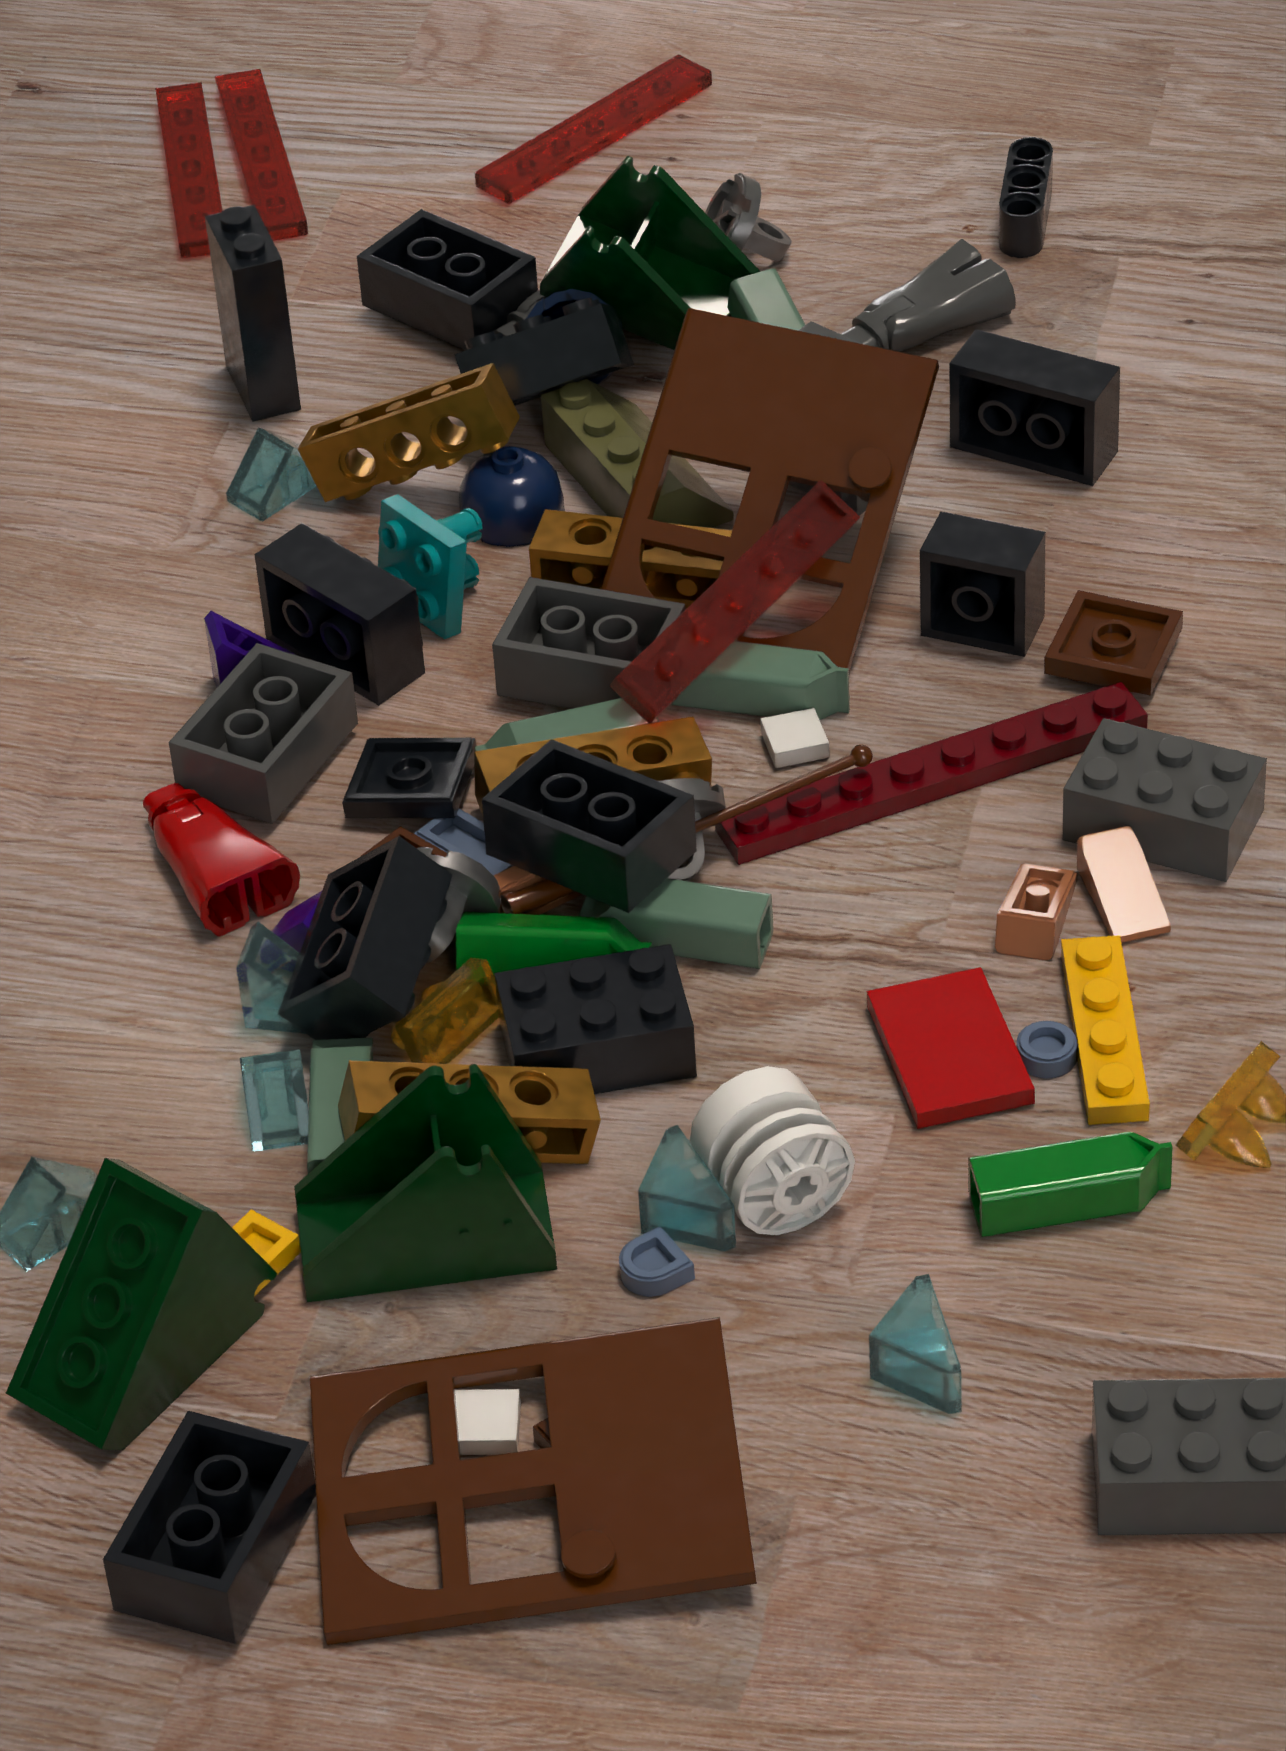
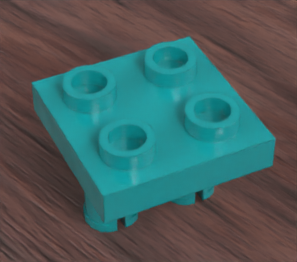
(431, 559)

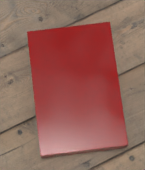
(950, 1047)

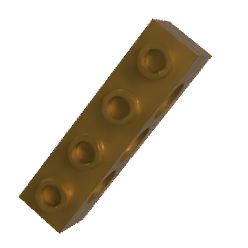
(473, 397)
(579, 548)
(654, 750)
(548, 1104)

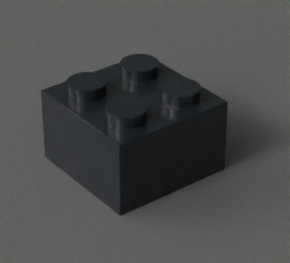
(982, 583)

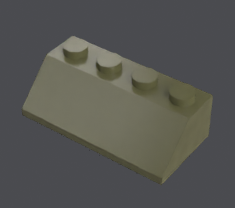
(601, 446)

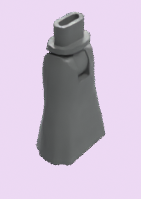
(942, 297)

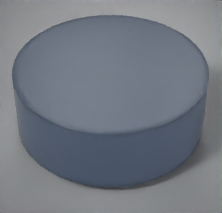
(1047, 1049)

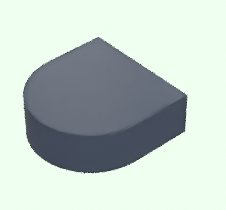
(654, 1264)

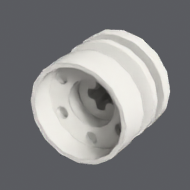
(772, 1150)

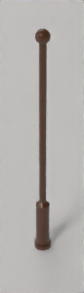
(548, 891)

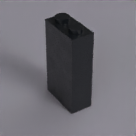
(253, 312)

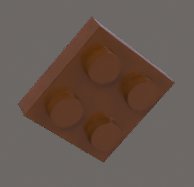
(1113, 642)

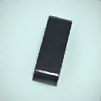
(1025, 197)

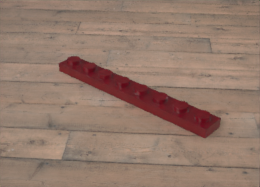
(927, 773)

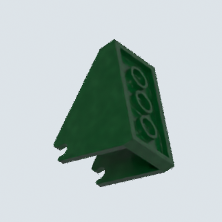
(647, 254)
(425, 1196)
(136, 1308)

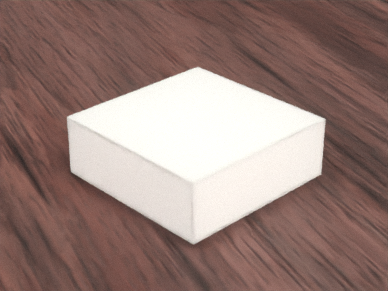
(794, 738)
(488, 1421)

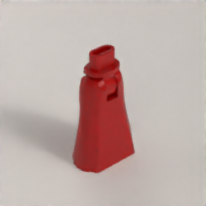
(218, 860)

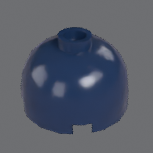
(510, 494)

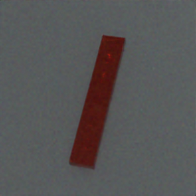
(593, 129)
(261, 153)
(189, 164)
(734, 602)

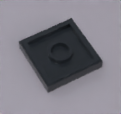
(410, 778)

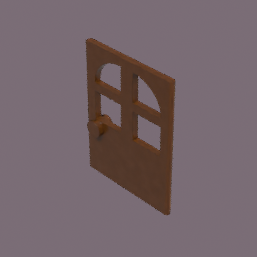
(786, 413)
(634, 1459)

